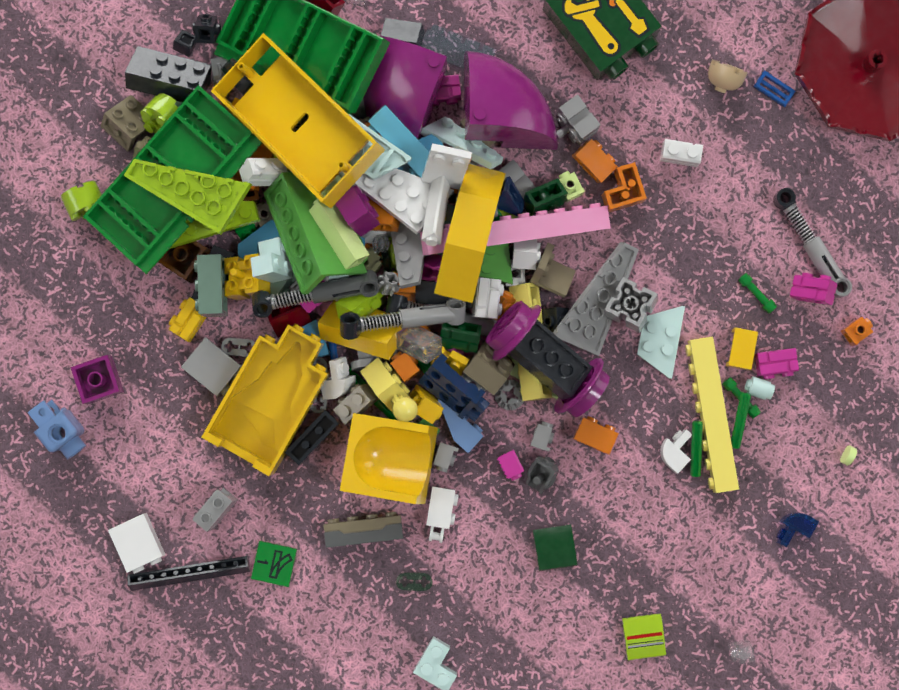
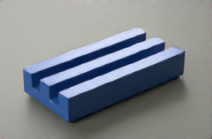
(783, 103)

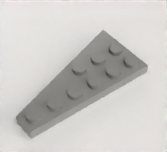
(586, 321)

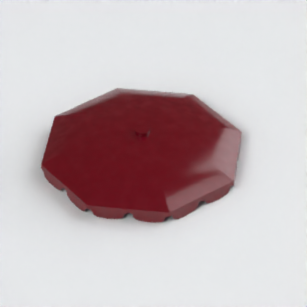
(853, 65)

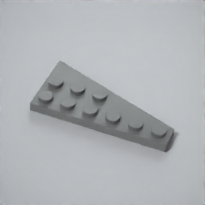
(408, 256)

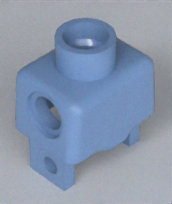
(50, 427)

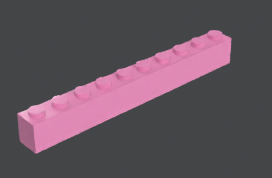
(538, 226)

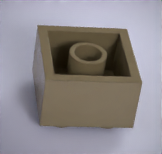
(486, 371)

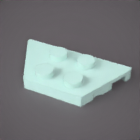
(388, 161)
(660, 339)

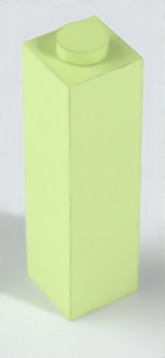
(339, 234)

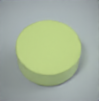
(848, 455)

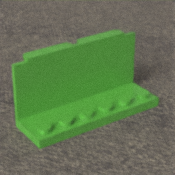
(302, 238)

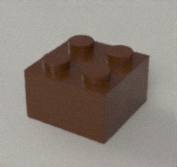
(182, 258)

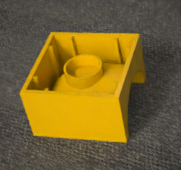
(389, 459)

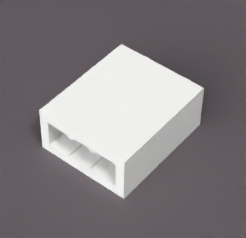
(137, 543)

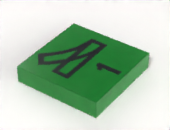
(274, 563)

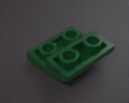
(555, 547)

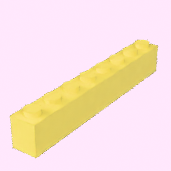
(712, 414)

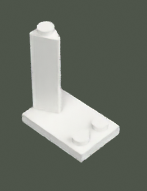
(444, 170)

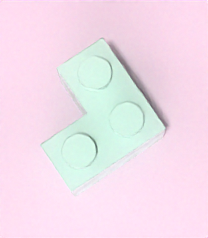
(272, 263)
(431, 666)

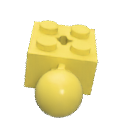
(390, 389)

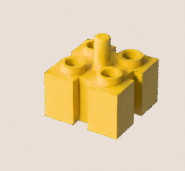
(241, 282)

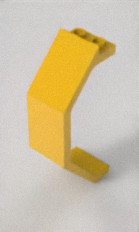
(469, 233)

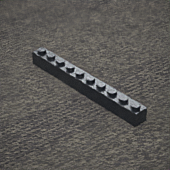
(188, 573)

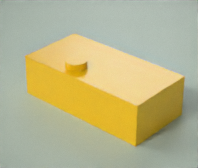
(374, 342)

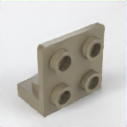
(124, 122)
(552, 274)

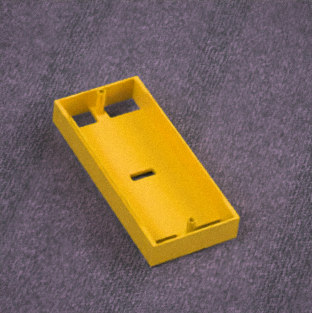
(279, 102)

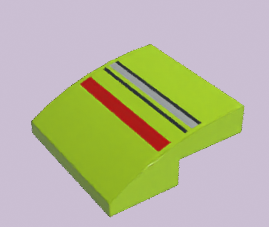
(644, 636)

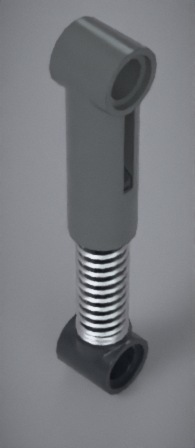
(363, 284)

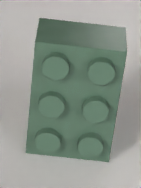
(211, 286)

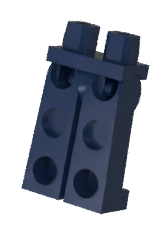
(454, 389)

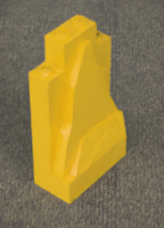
(269, 398)

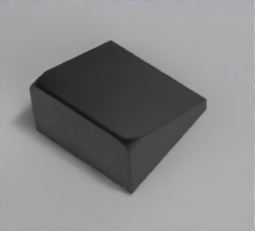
(184, 43)

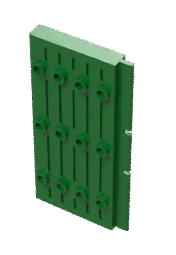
(323, 45)
(195, 138)

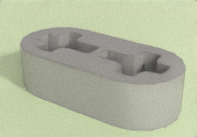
(239, 342)

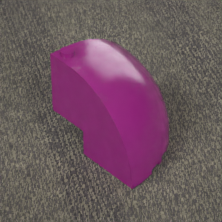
(406, 84)
(505, 105)

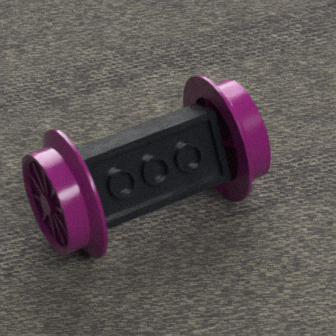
(548, 359)

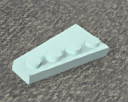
(454, 135)

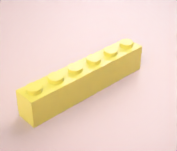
(531, 387)

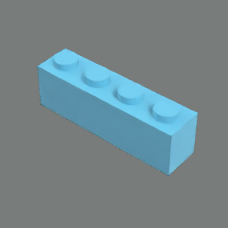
(395, 132)

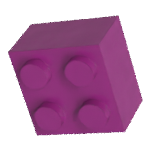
(358, 211)
(97, 379)

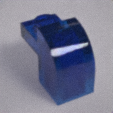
(794, 523)

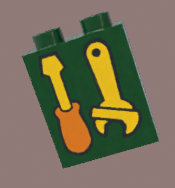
(605, 31)

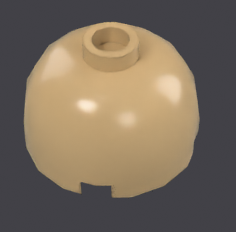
(725, 76)

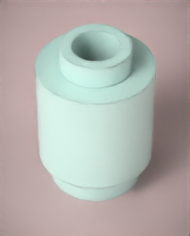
(759, 388)

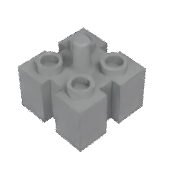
(577, 120)
(631, 305)

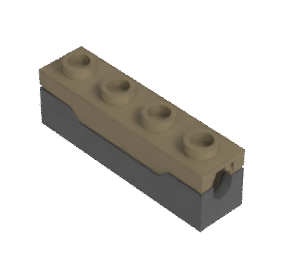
(363, 530)

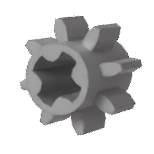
(388, 283)

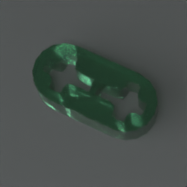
(414, 586)

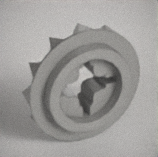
(501, 398)

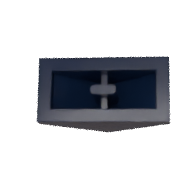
(510, 198)

